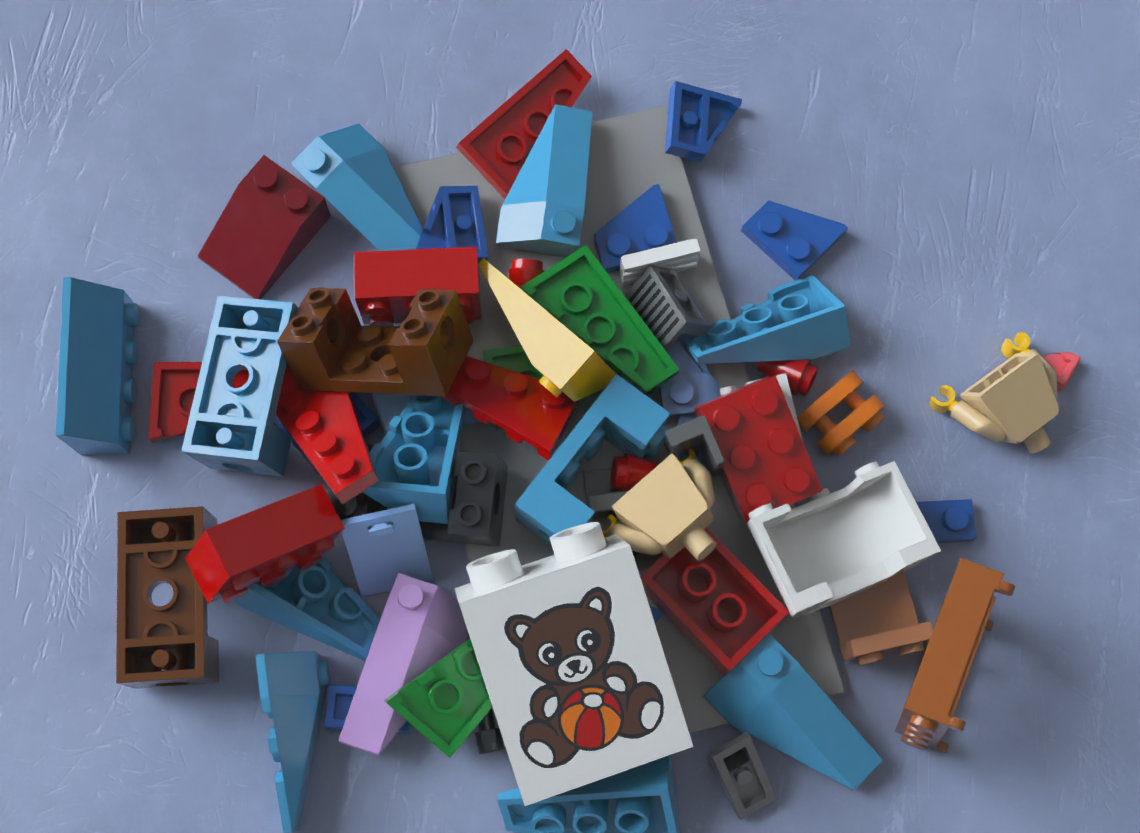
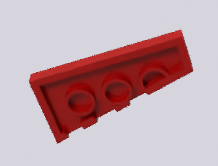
(507, 136)
(174, 393)
(513, 403)
(330, 438)

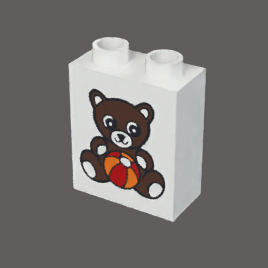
(572, 662)

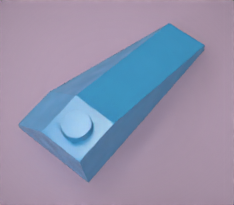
(362, 185)
(549, 193)
(794, 324)

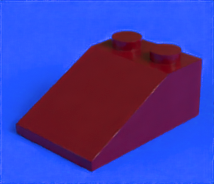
(263, 228)

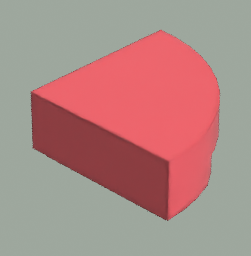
(1064, 365)

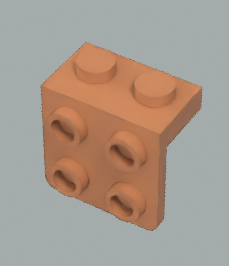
(879, 622)

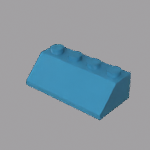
(96, 368)

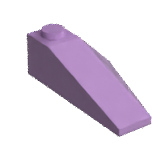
(413, 633)

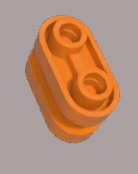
(864, 415)

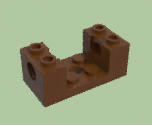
(338, 354)
(168, 641)

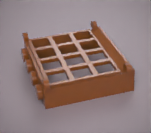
(950, 656)

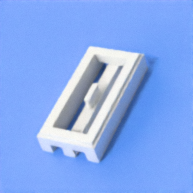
(675, 256)

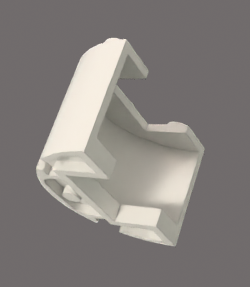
(843, 539)

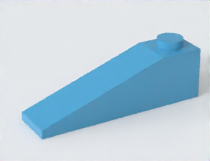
(419, 458)
(316, 606)
(294, 698)
(789, 712)
(626, 802)

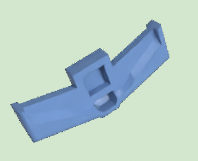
(688, 389)

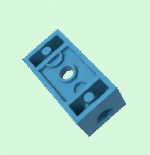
(619, 416)
(235, 425)

